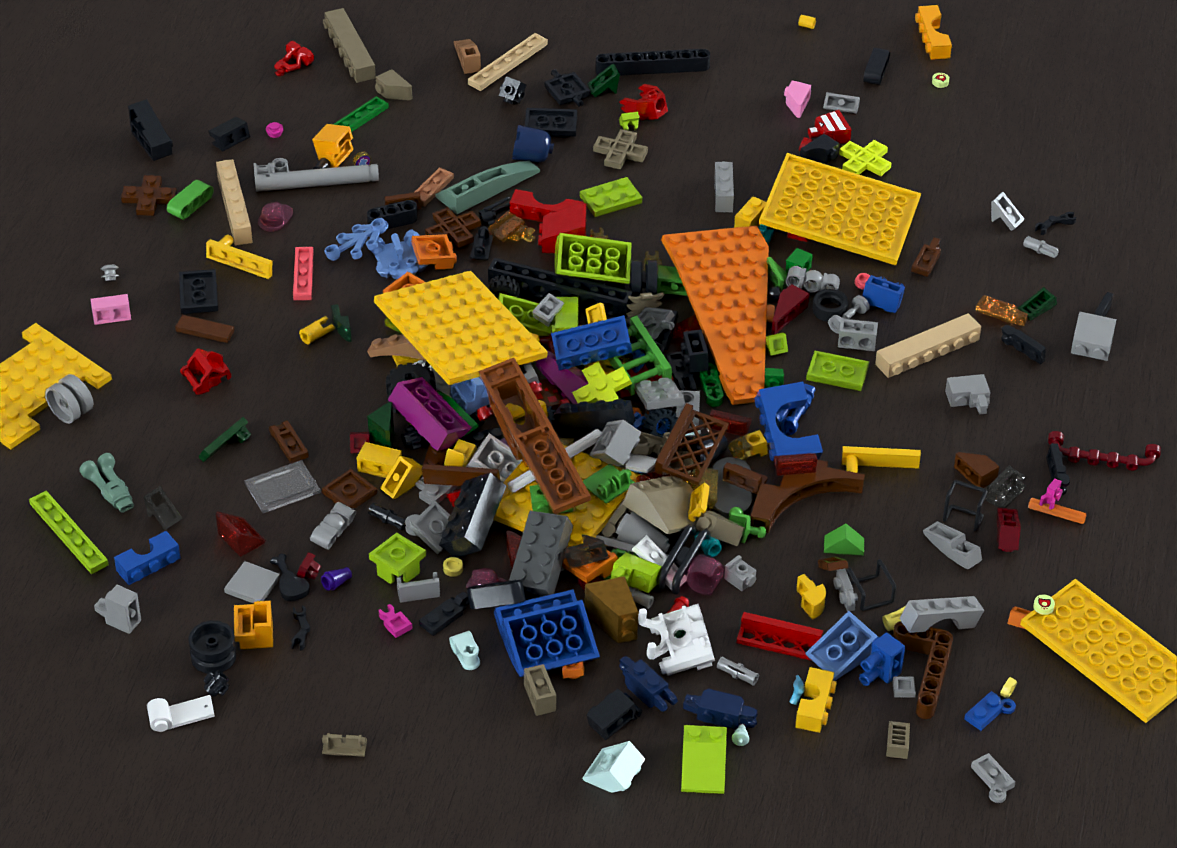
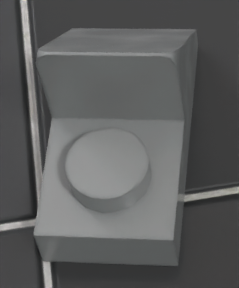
(1003, 208)
(547, 309)

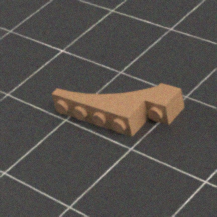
(394, 345)

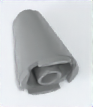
(635, 528)

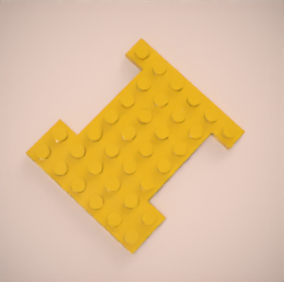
(30, 373)

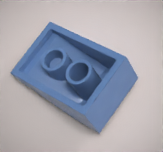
(843, 646)

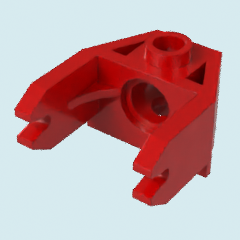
(650, 106)

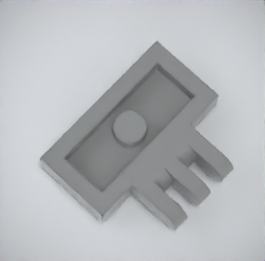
(433, 492)

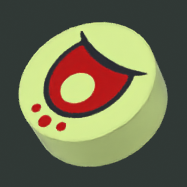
(940, 80)
(1044, 604)

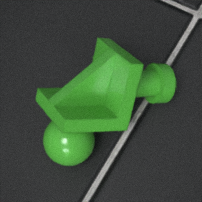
(736, 515)

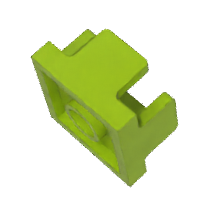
(397, 557)

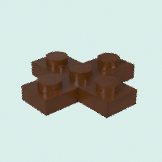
(148, 195)
(455, 227)

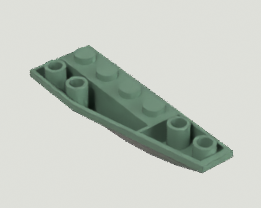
(485, 185)

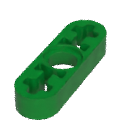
(708, 390)

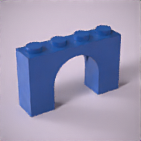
(770, 403)

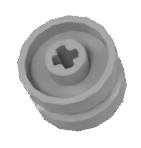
(69, 398)

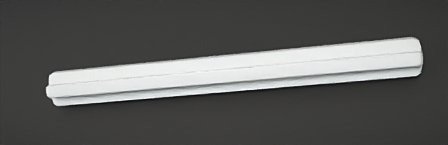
(572, 450)

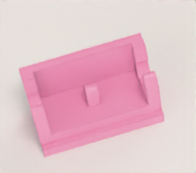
(110, 309)

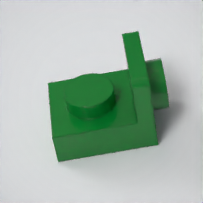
(773, 377)

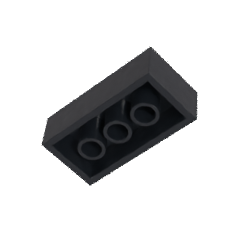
(472, 515)

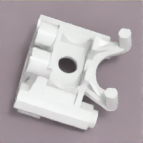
(685, 652)

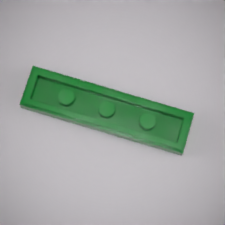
(363, 113)

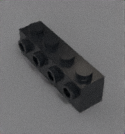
(592, 416)

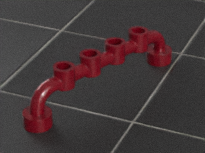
(1113, 459)

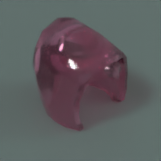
(704, 574)

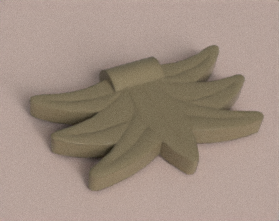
(643, 301)

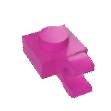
(1052, 494)

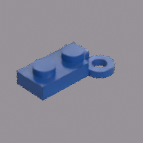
(988, 710)

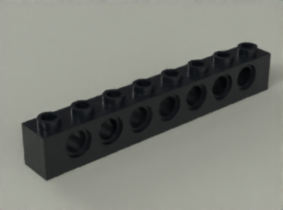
(541, 282)

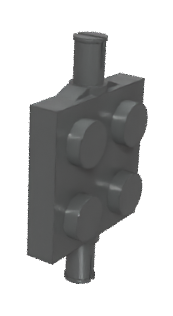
(655, 320)

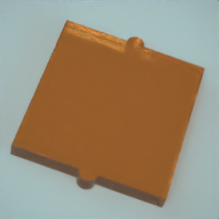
(505, 226)

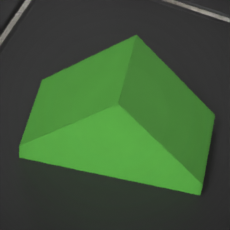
(844, 541)

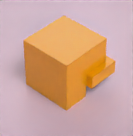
(333, 143)
(253, 625)

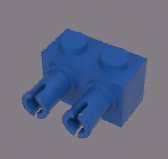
(883, 293)
(884, 661)

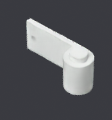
(167, 717)

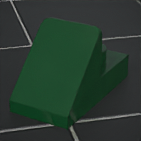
(605, 79)

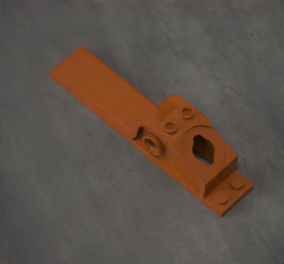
(535, 438)

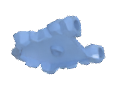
(397, 257)

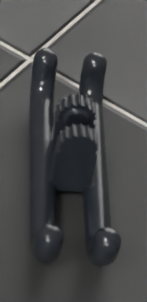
(682, 557)

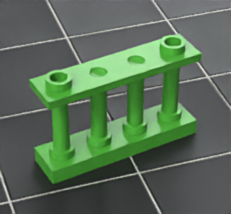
(653, 355)

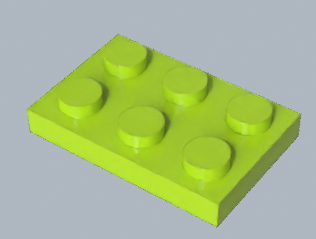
(611, 197)

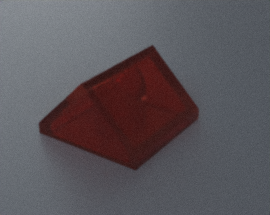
(238, 533)

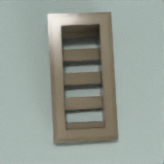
(896, 750)

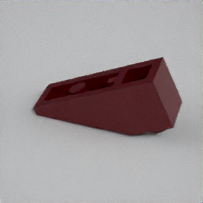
(790, 304)
(1008, 529)

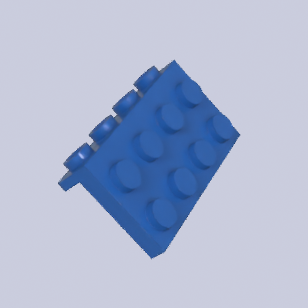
(591, 342)

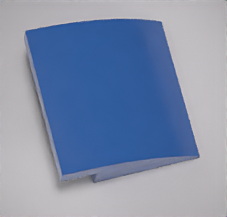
(546, 632)

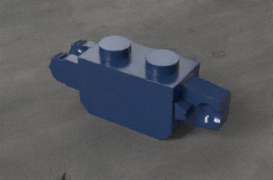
(646, 684)
(721, 709)

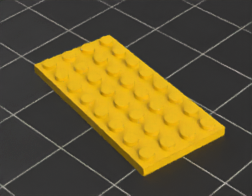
(1108, 650)

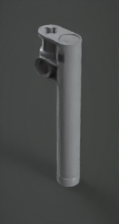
(278, 177)

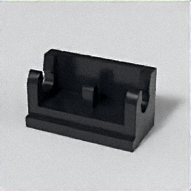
(229, 133)

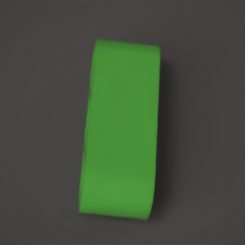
(190, 199)

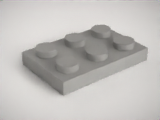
(659, 394)

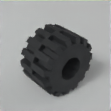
(408, 372)

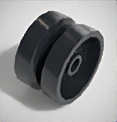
(643, 279)
(212, 646)

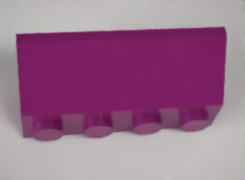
(428, 413)

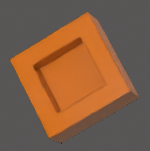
(573, 671)

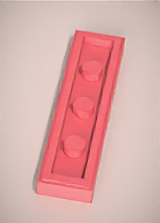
(303, 273)

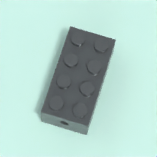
(541, 552)

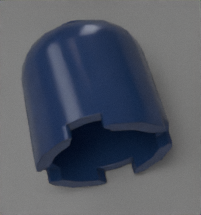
(532, 145)

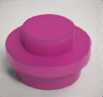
(274, 129)

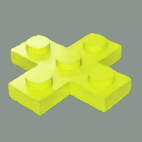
(865, 158)
(601, 385)

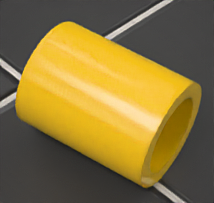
(807, 21)

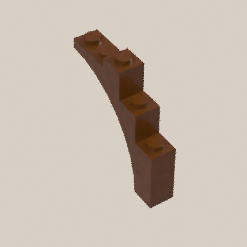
(775, 499)

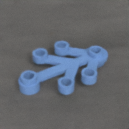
(358, 237)

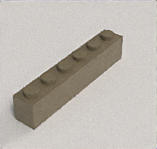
(349, 45)

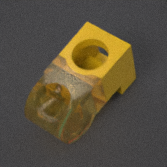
(749, 445)

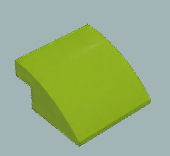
(593, 258)

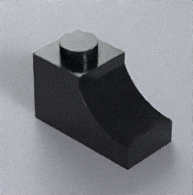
(821, 149)

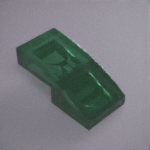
(341, 323)

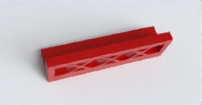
(780, 632)

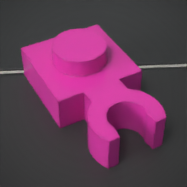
(395, 623)

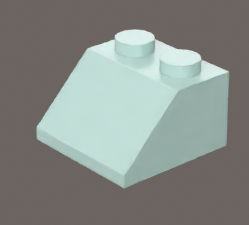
(615, 767)

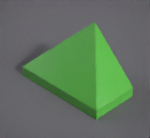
(776, 274)

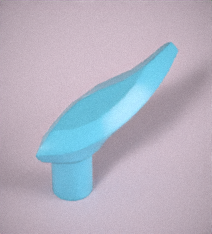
(799, 689)

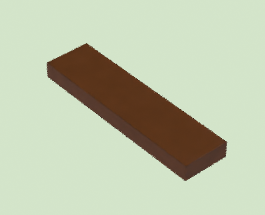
(453, 474)

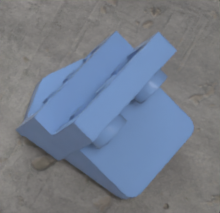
(470, 395)

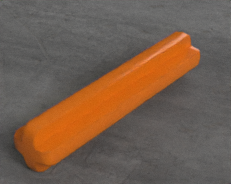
(1058, 511)

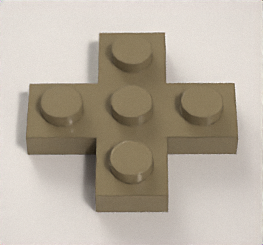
(620, 149)

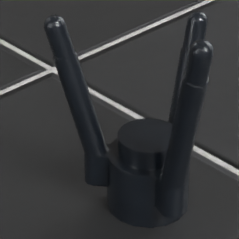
(488, 214)

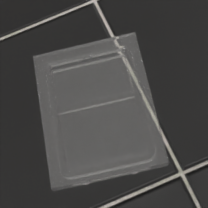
(282, 486)

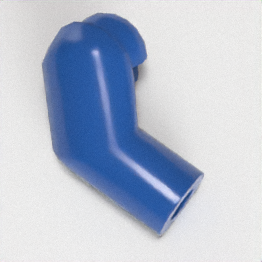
(636, 354)

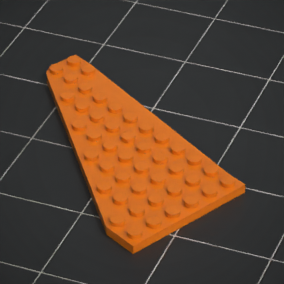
(728, 292)

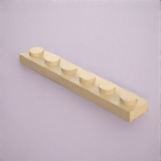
(507, 61)

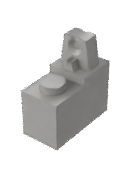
(969, 391)
(120, 609)

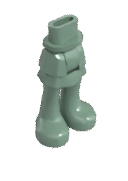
(113, 491)

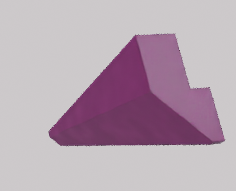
(567, 379)

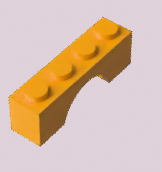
(937, 44)

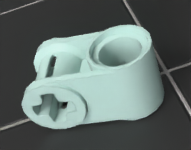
(466, 650)

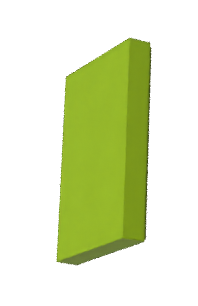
(837, 370)

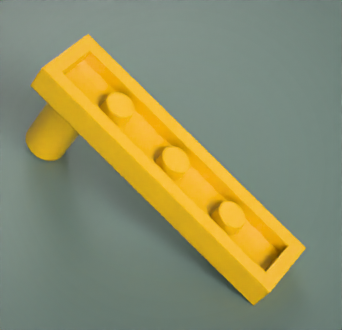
(237, 258)
(880, 457)

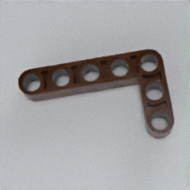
(938, 646)

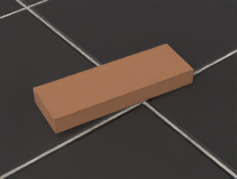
(434, 184)

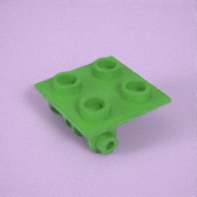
(608, 483)

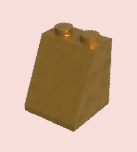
(612, 608)

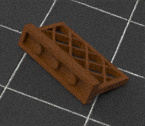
(678, 434)

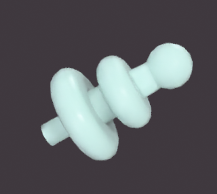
(740, 736)

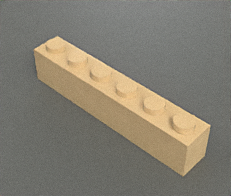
(234, 202)
(928, 345)

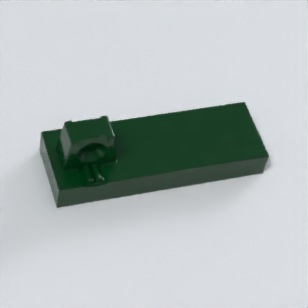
(236, 431)

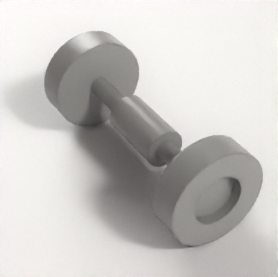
(859, 305)

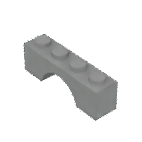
(922, 614)

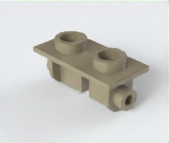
(349, 745)

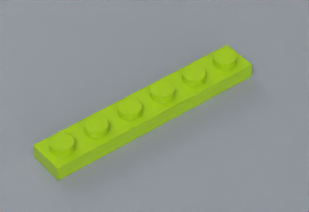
(68, 532)

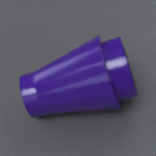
(335, 578)

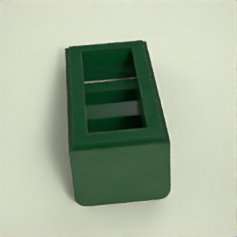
(1050, 299)

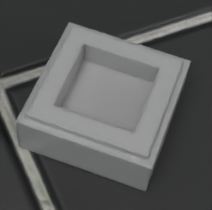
(904, 687)

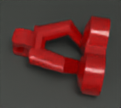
(293, 51)

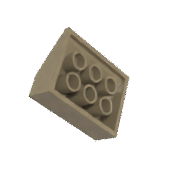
(661, 502)

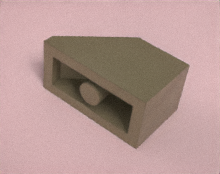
(393, 86)
(720, 527)

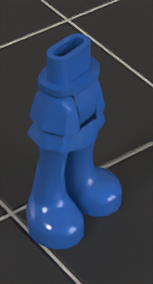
(789, 424)

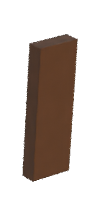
(204, 328)

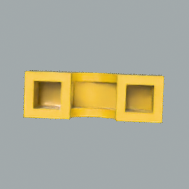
(813, 713)

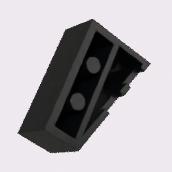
(149, 131)

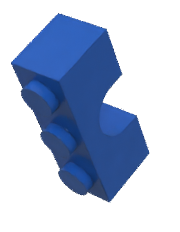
(135, 567)

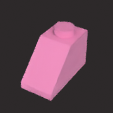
(797, 97)

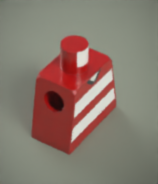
(833, 125)

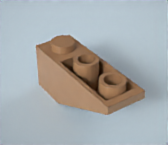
(468, 55)

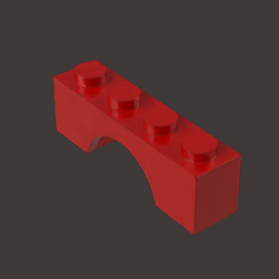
(527, 207)

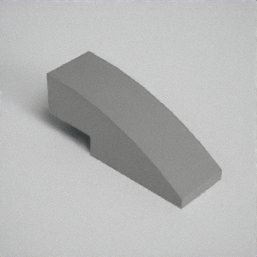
(953, 544)

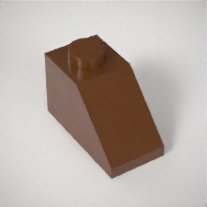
(976, 468)

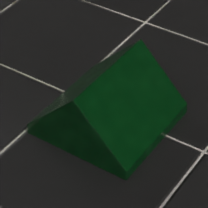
(382, 426)

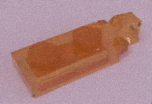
(1001, 310)

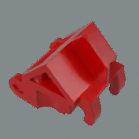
(208, 364)

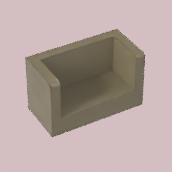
(540, 690)

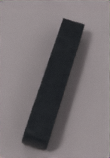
(655, 61)

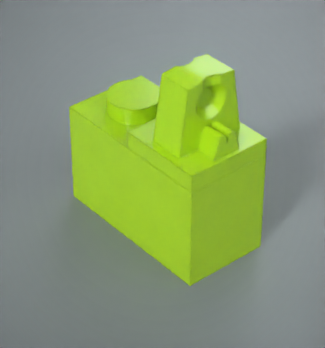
(637, 572)

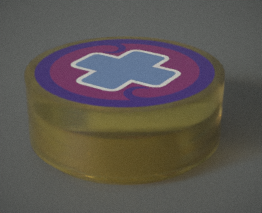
(361, 158)

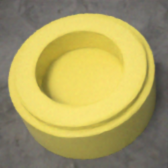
(453, 566)
(1008, 688)

